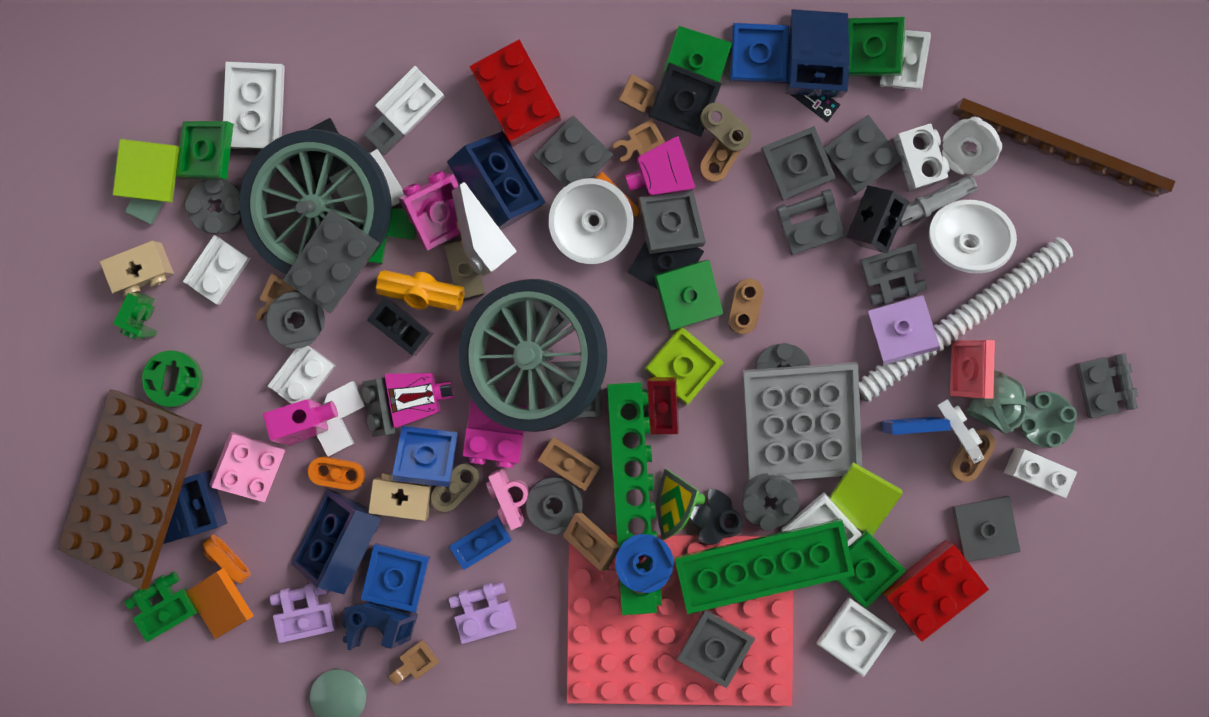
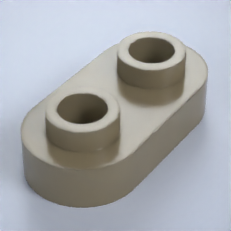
(725, 127)
(458, 488)

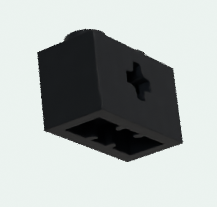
(877, 219)
(400, 326)

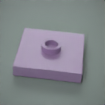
(903, 330)

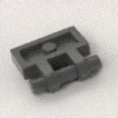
(889, 266)
(1098, 388)

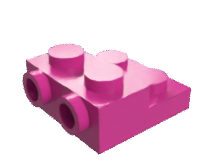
(432, 209)
(491, 440)

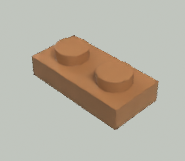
(569, 463)
(591, 541)

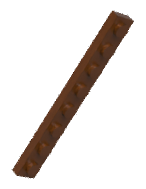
(1073, 152)

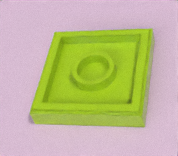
(146, 170)
(688, 361)
(865, 498)

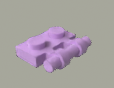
(484, 620)
(305, 621)

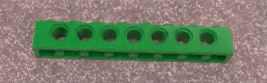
(619, 396)

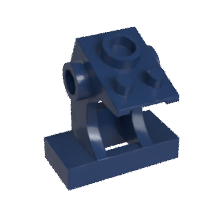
(392, 623)

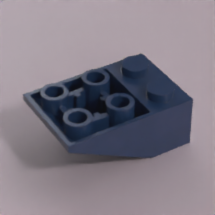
(818, 54)
(196, 508)

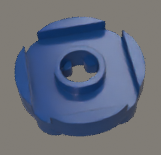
(659, 570)

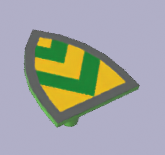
(675, 503)

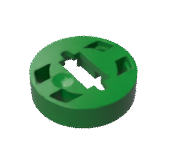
(183, 383)

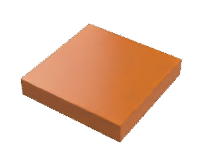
(219, 603)

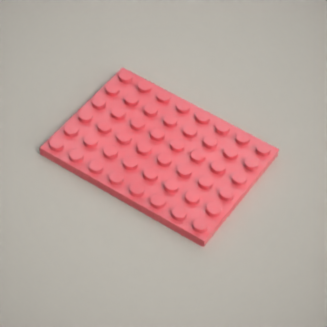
(635, 655)

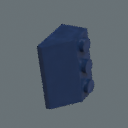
(497, 179)
(335, 542)

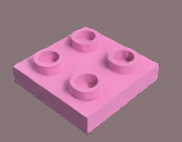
(247, 467)
(510, 510)

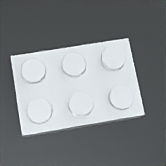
(254, 103)

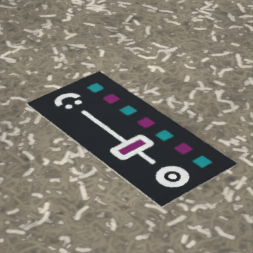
(821, 106)

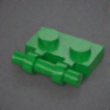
(164, 615)

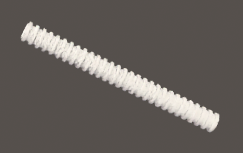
(971, 313)

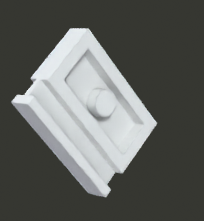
(914, 62)
(410, 100)
(216, 270)
(301, 375)
(968, 438)

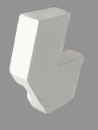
(347, 402)

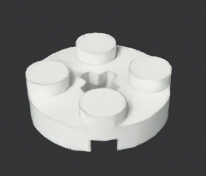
(974, 131)

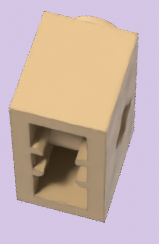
(122, 267)
(386, 503)

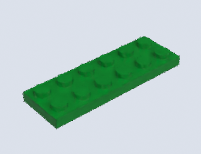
(764, 566)

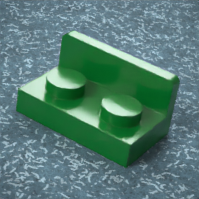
(132, 315)

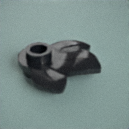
(711, 518)

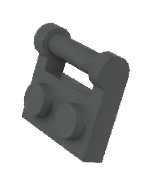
(814, 230)

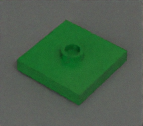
(876, 46)
(699, 53)
(204, 150)
(688, 294)
(873, 569)

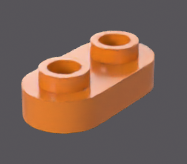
(337, 473)
(218, 551)

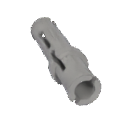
(925, 205)

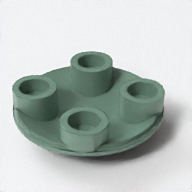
(1048, 420)
(338, 694)

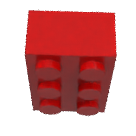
(515, 92)
(935, 590)

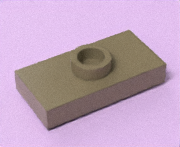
(462, 272)

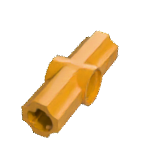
(420, 290)

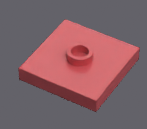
(972, 368)

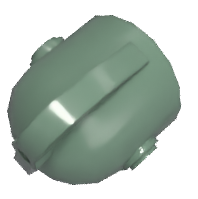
(1006, 408)

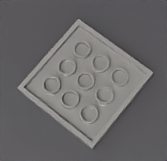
(802, 420)

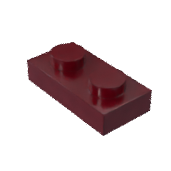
(663, 405)

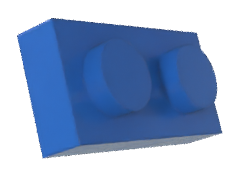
(480, 542)

